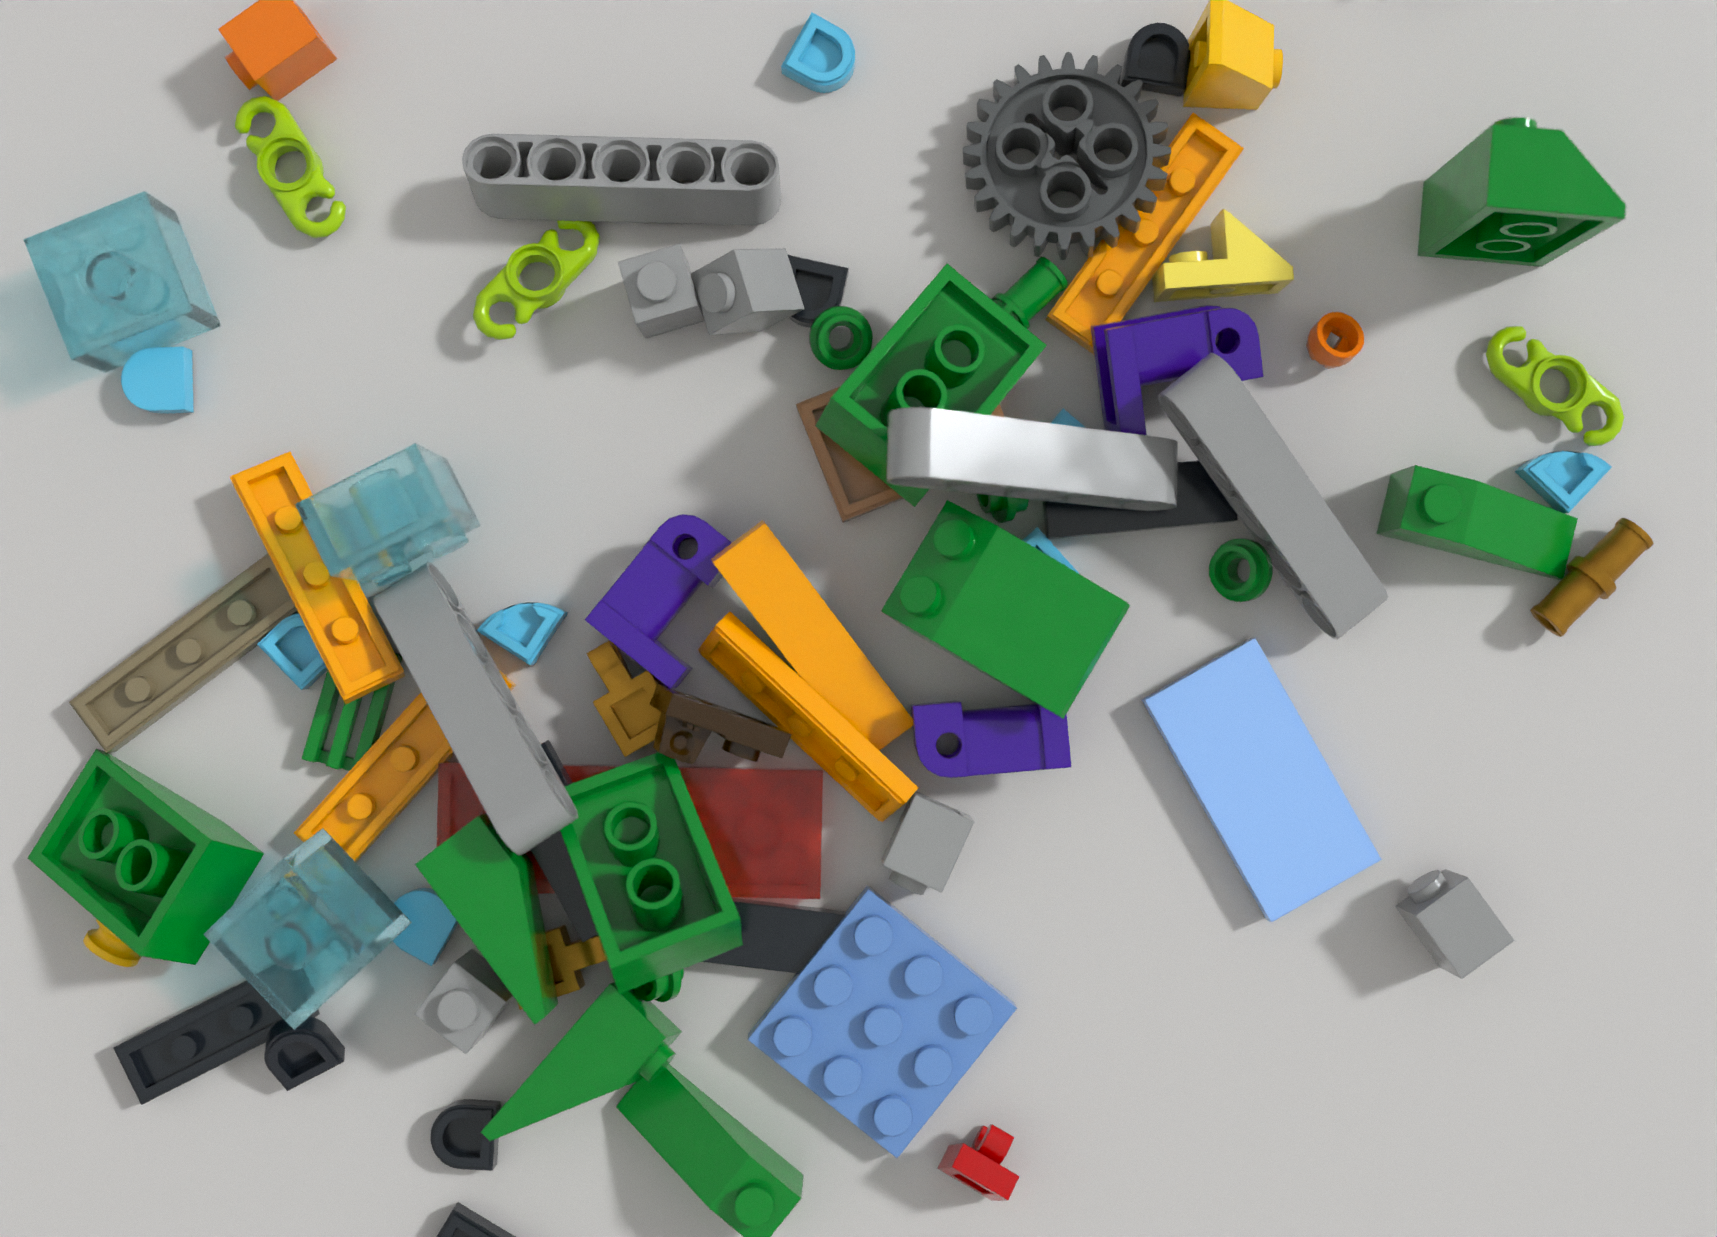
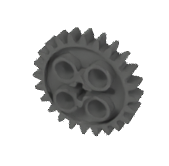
(1107, 120)

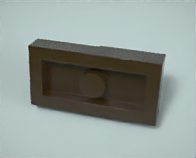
(688, 722)

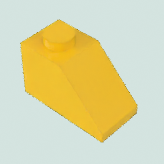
(1231, 59)

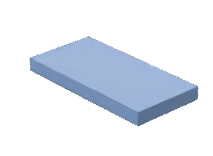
(1261, 779)

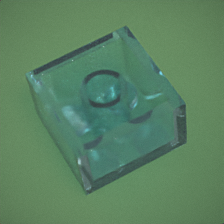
(122, 282)
(389, 517)
(307, 928)

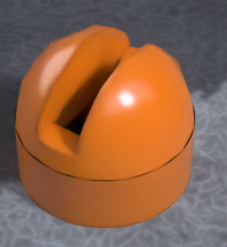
(1347, 346)

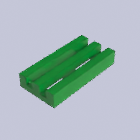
(323, 716)

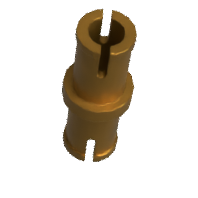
(1591, 576)

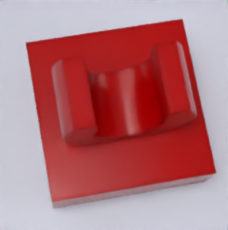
(980, 1164)

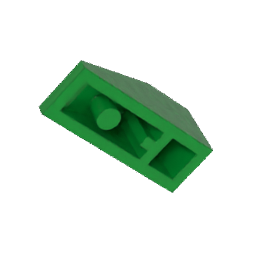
(1476, 521)
(498, 908)
(603, 1051)
(714, 1153)

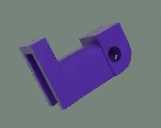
(1161, 351)
(655, 591)
(990, 739)

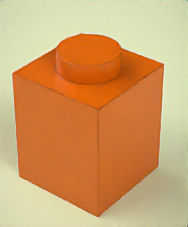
(275, 47)

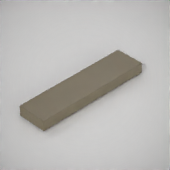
(184, 656)

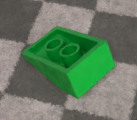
(944, 354)
(1005, 608)
(144, 860)
(648, 872)

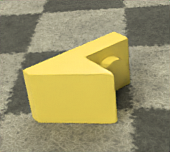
(1239, 267)

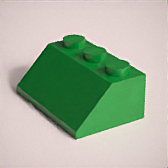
(1515, 198)

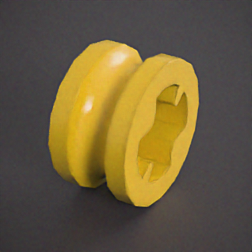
(110, 947)

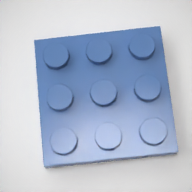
(882, 1022)

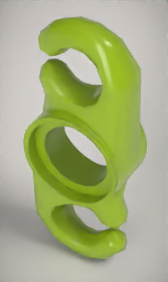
(285, 138)
(506, 285)
(1582, 393)

